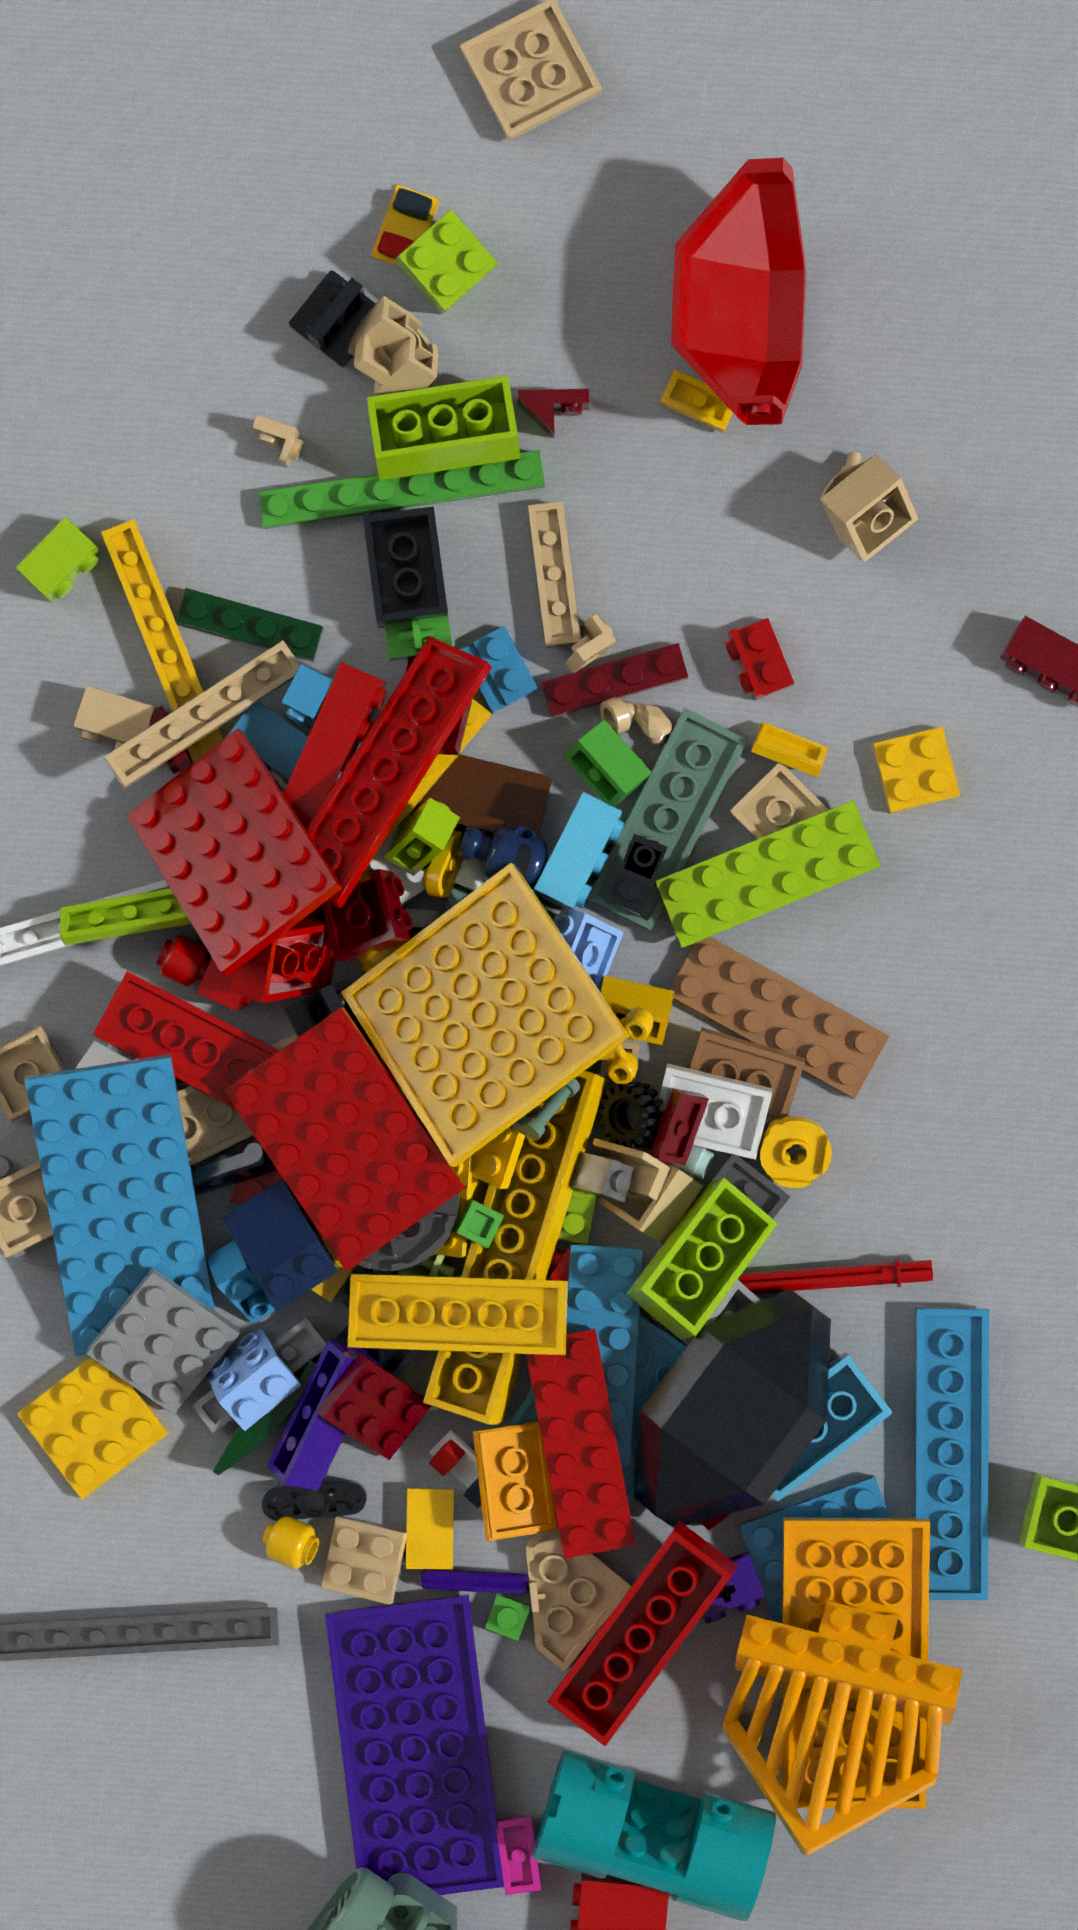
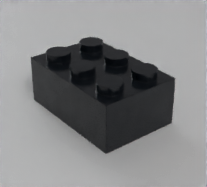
(405, 565)

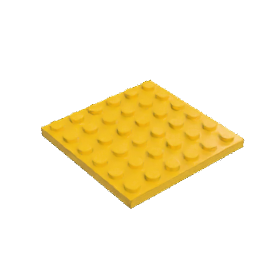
(484, 1015)

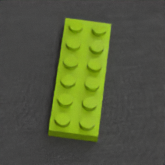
(767, 873)

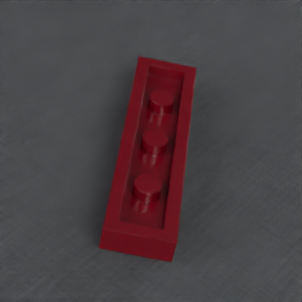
(615, 679)

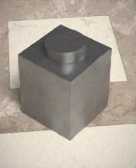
(602, 1177)

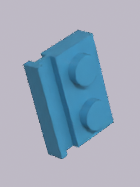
(509, 676)

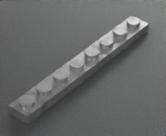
(139, 1633)

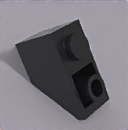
(636, 875)

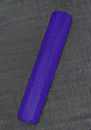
(474, 1581)

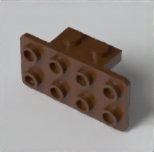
(491, 795)

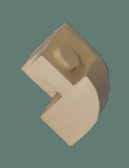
(393, 349)

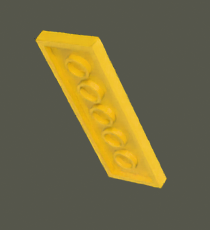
(458, 1314)

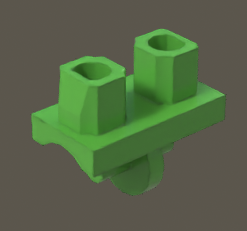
(408, 637)

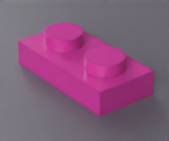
(516, 1850)

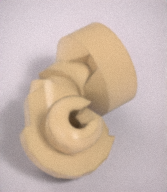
(650, 718)

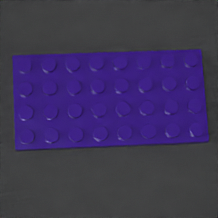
(415, 1743)

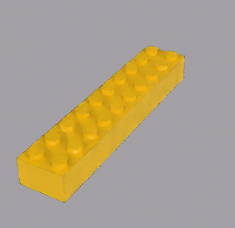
(522, 1249)

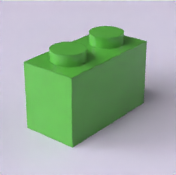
(607, 764)

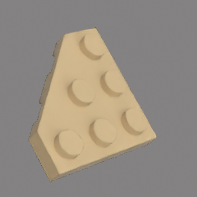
(568, 1597)

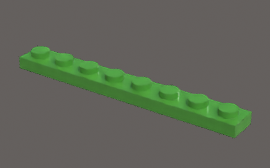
(372, 495)

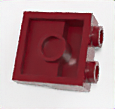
(369, 917)

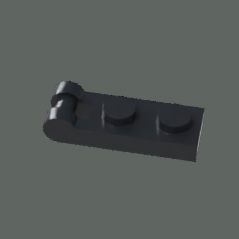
(231, 1169)

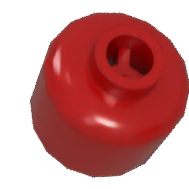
(183, 961)

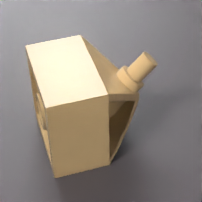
(867, 505)

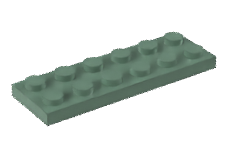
(674, 804)

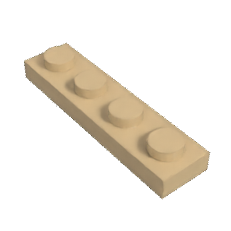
(554, 574)

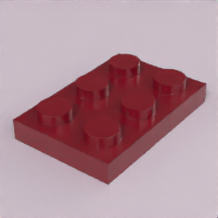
(374, 1406)

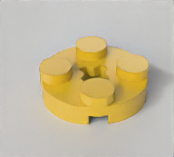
(808, 1166)

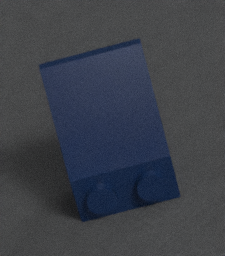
(280, 1244)

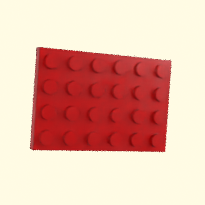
(233, 852)
(344, 1139)

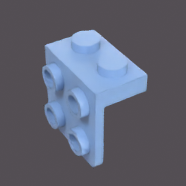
(251, 1379)

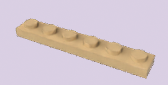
(202, 714)

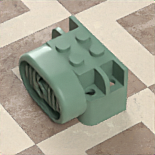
(372, 1903)

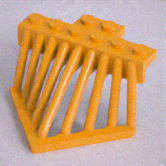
(852, 1662)

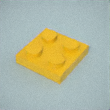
(916, 770)

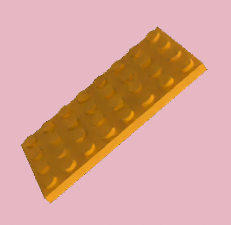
(870, 1567)

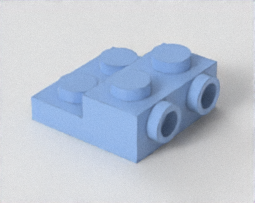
(590, 940)

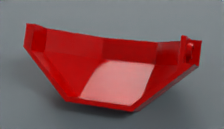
(744, 292)

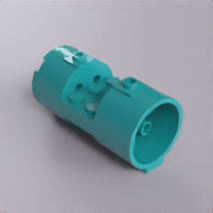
(697, 1849)

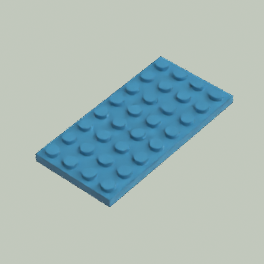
(116, 1186)

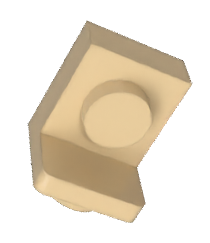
(275, 432)
(596, 643)

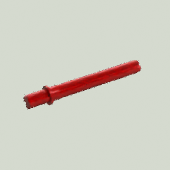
(839, 1276)

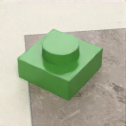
(478, 1223)
(507, 1616)

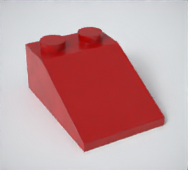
(290, 966)

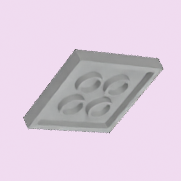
(163, 1341)

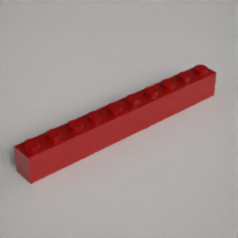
(328, 750)

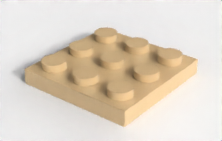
(531, 69)

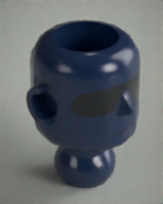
(505, 847)

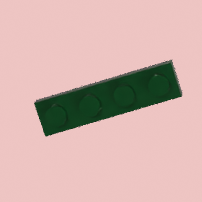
(248, 624)

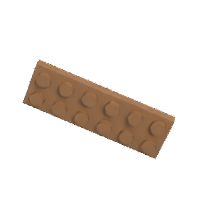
(778, 1014)

